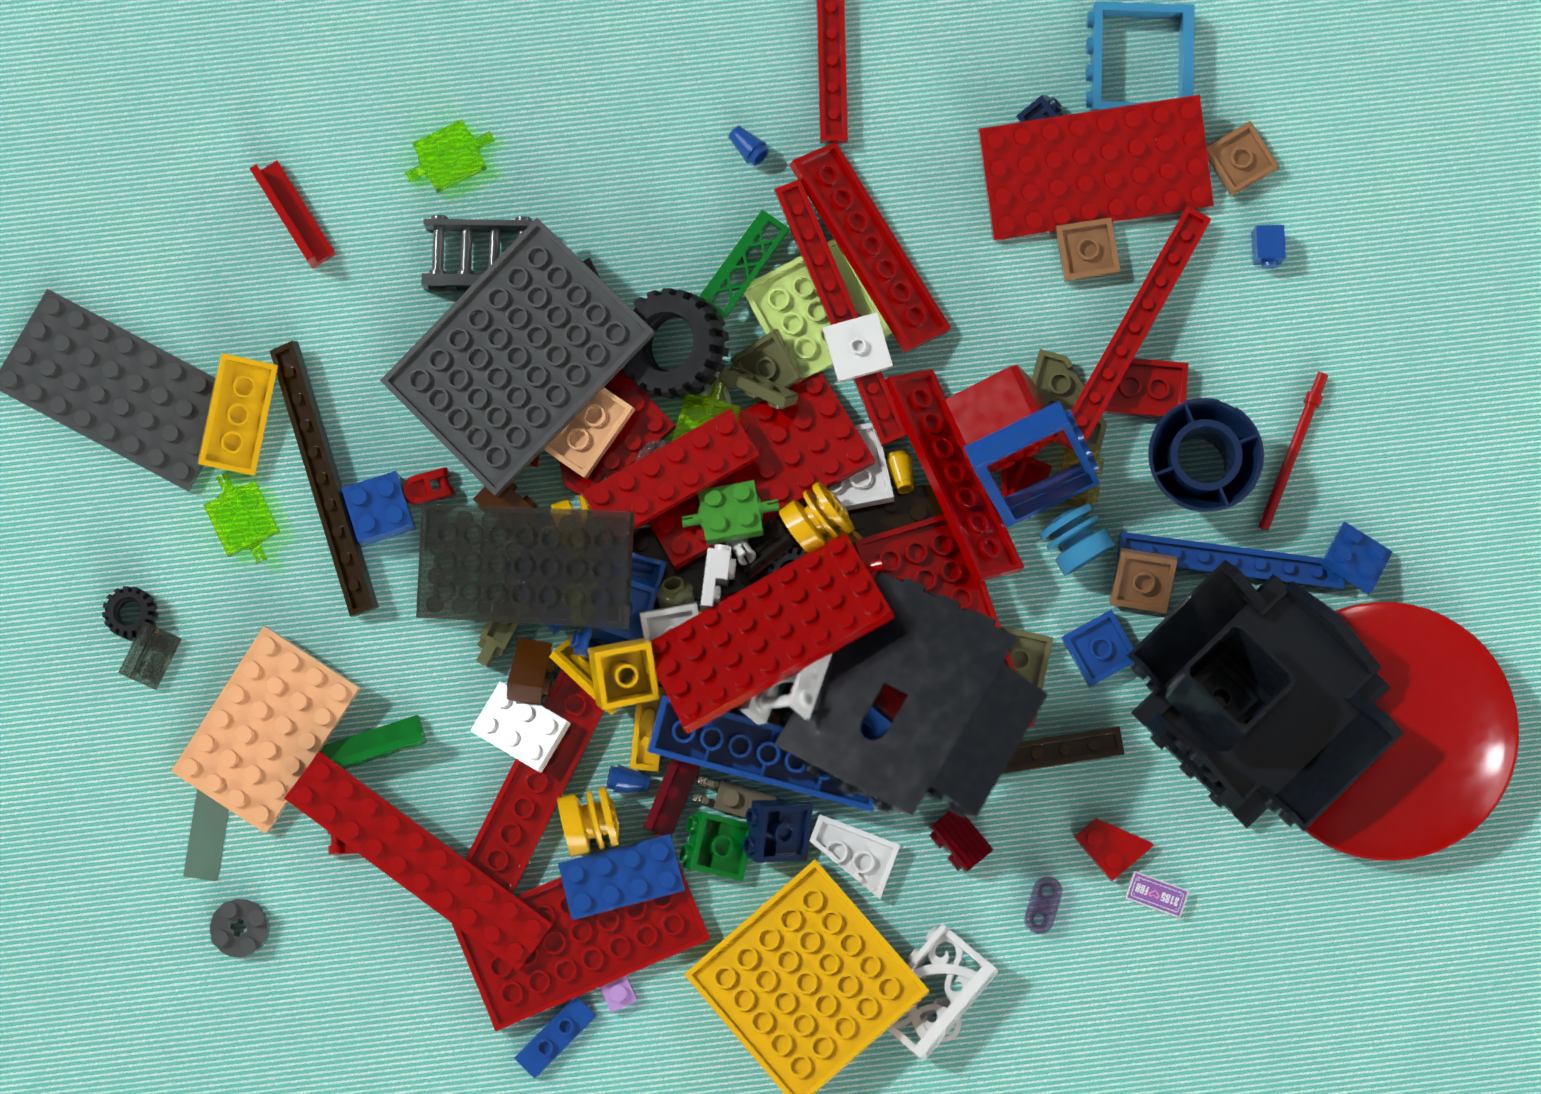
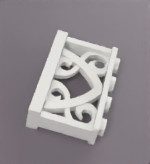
(973, 985)

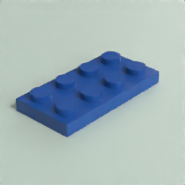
(621, 877)

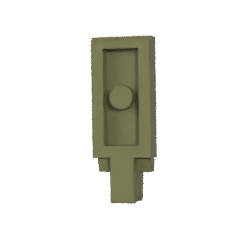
(495, 640)

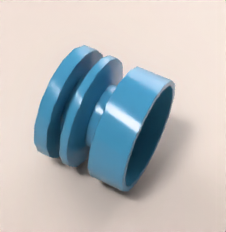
(1076, 539)

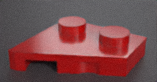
(1111, 847)

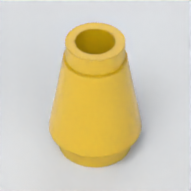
(901, 470)

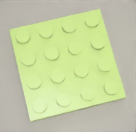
(790, 304)

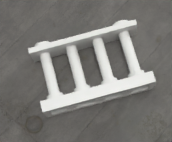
(801, 698)

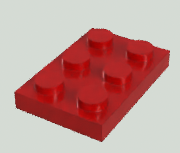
(1150, 388)

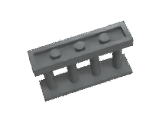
(437, 278)

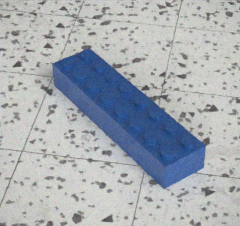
(742, 749)

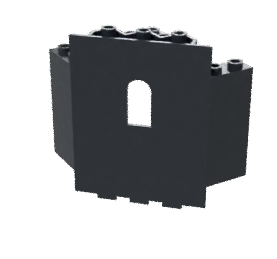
(952, 730)
(1316, 734)

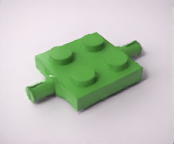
(730, 513)

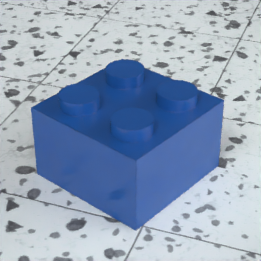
(378, 508)

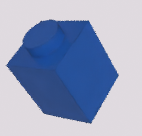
(1268, 245)

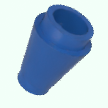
(749, 146)
(627, 780)

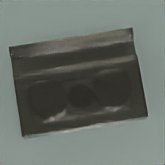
(768, 546)
(150, 655)

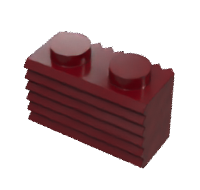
(960, 840)

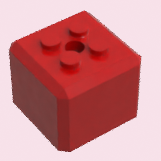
(992, 406)

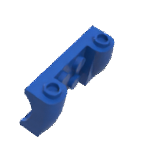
(644, 587)

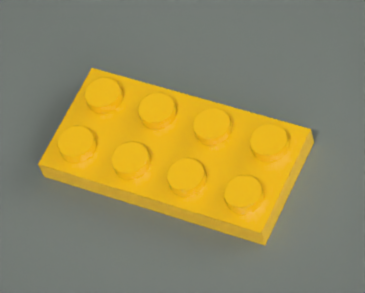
(237, 414)

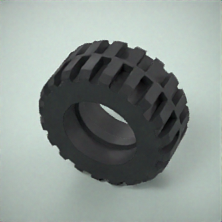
(706, 351)

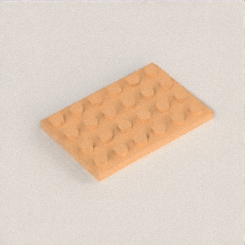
(265, 729)

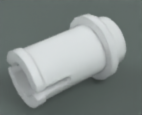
(742, 548)

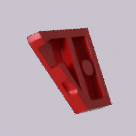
(1023, 474)

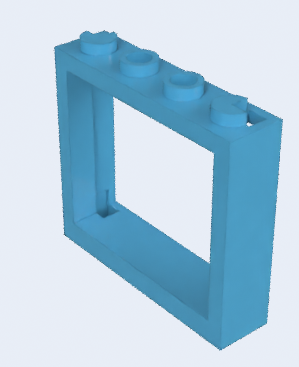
(1183, 12)

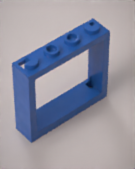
(1047, 491)

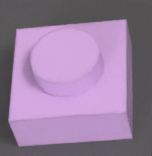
(618, 994)

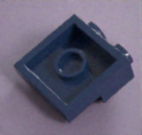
(778, 831)

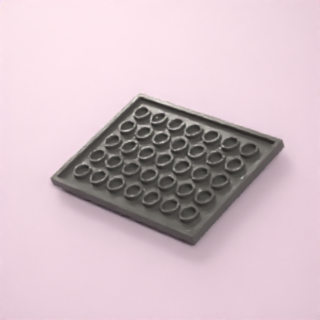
(517, 357)

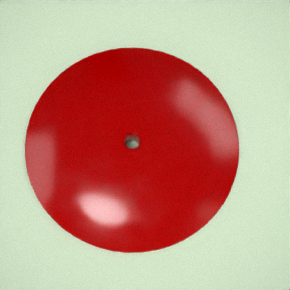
(1454, 743)

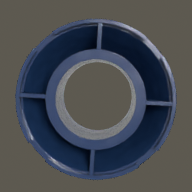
(1224, 428)

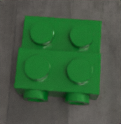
(715, 846)

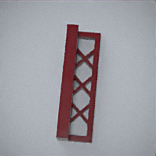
(671, 797)

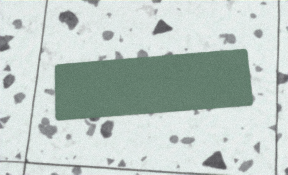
(206, 838)

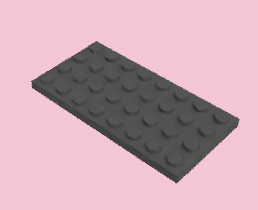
(111, 388)

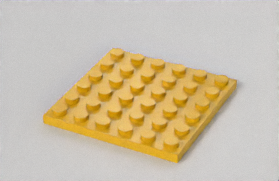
(806, 982)

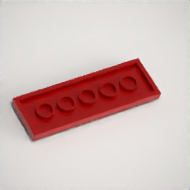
(676, 470)

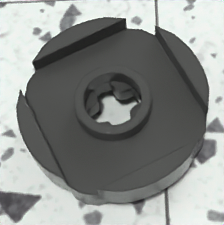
(230, 913)

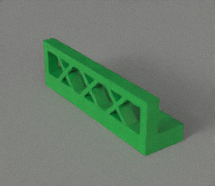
(739, 255)
(376, 743)

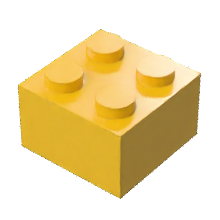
(623, 673)

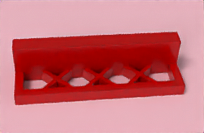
(293, 213)

